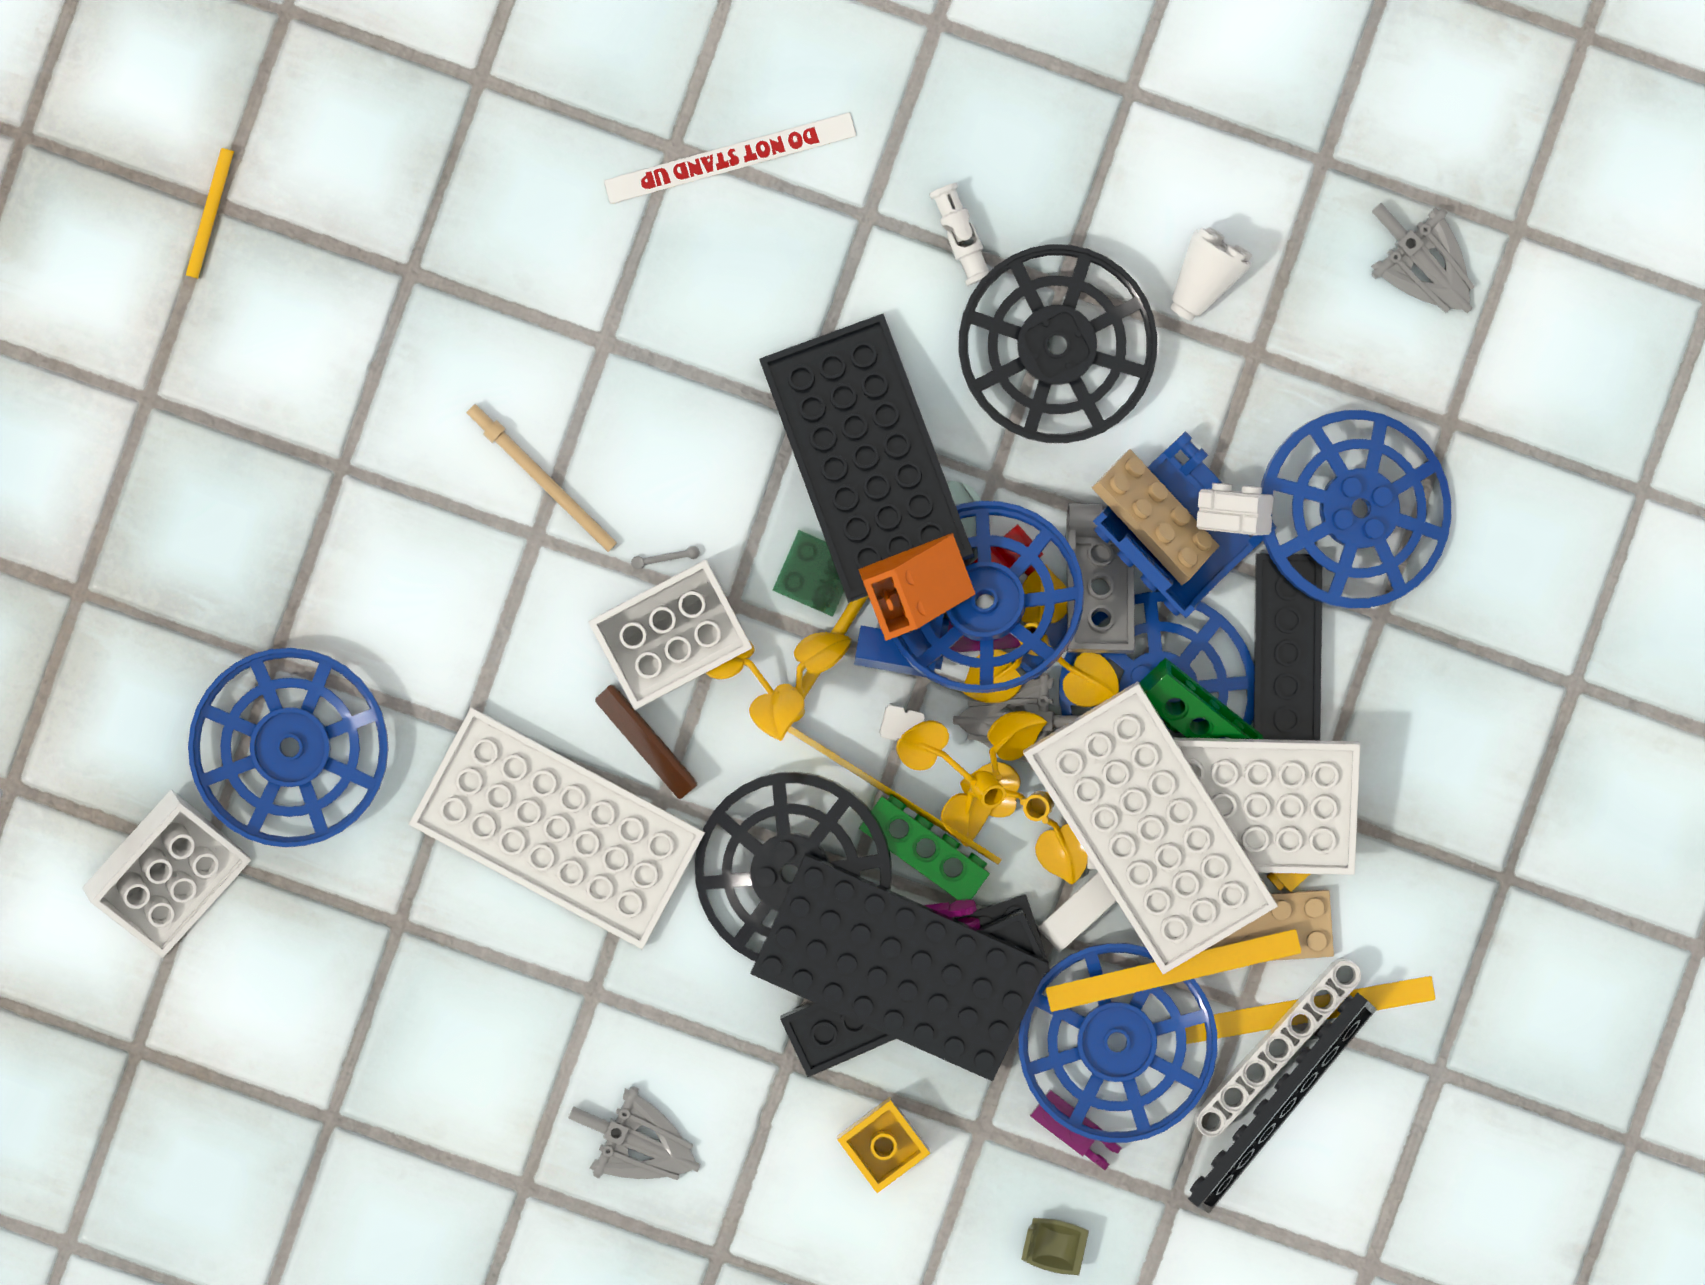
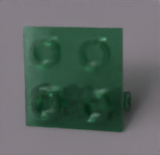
(810, 575)

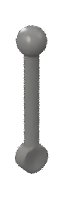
(639, 562)

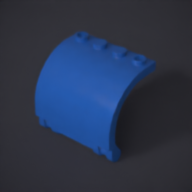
(1184, 484)

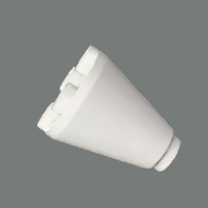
(1207, 272)

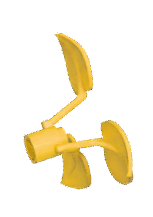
(1087, 683)
(785, 704)
(969, 811)
(1055, 849)

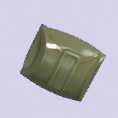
(1055, 1246)

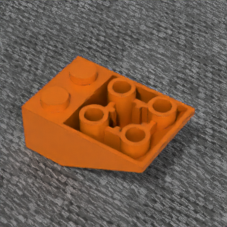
(917, 585)

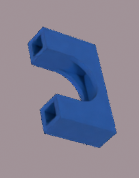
(878, 653)

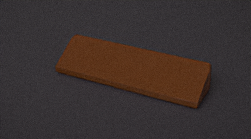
(646, 741)

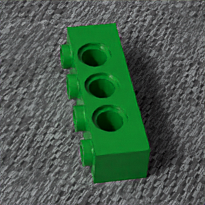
(1170, 682)
(963, 885)

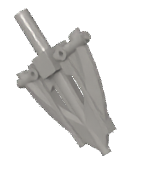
(1449, 285)
(1033, 696)
(669, 1156)

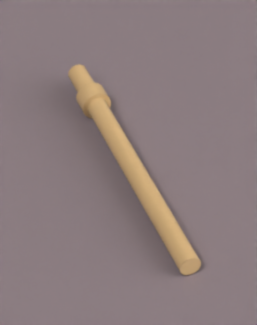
(496, 433)

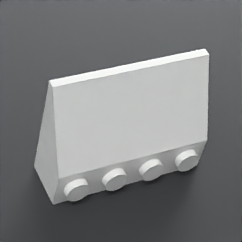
(670, 634)
(166, 874)

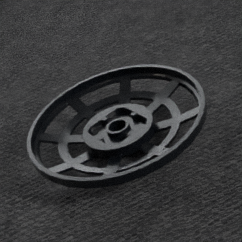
(1063, 322)
(781, 849)

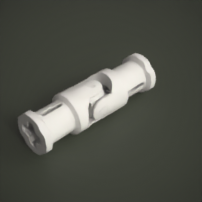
(959, 229)

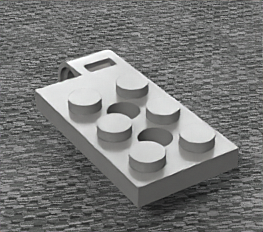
(1101, 562)

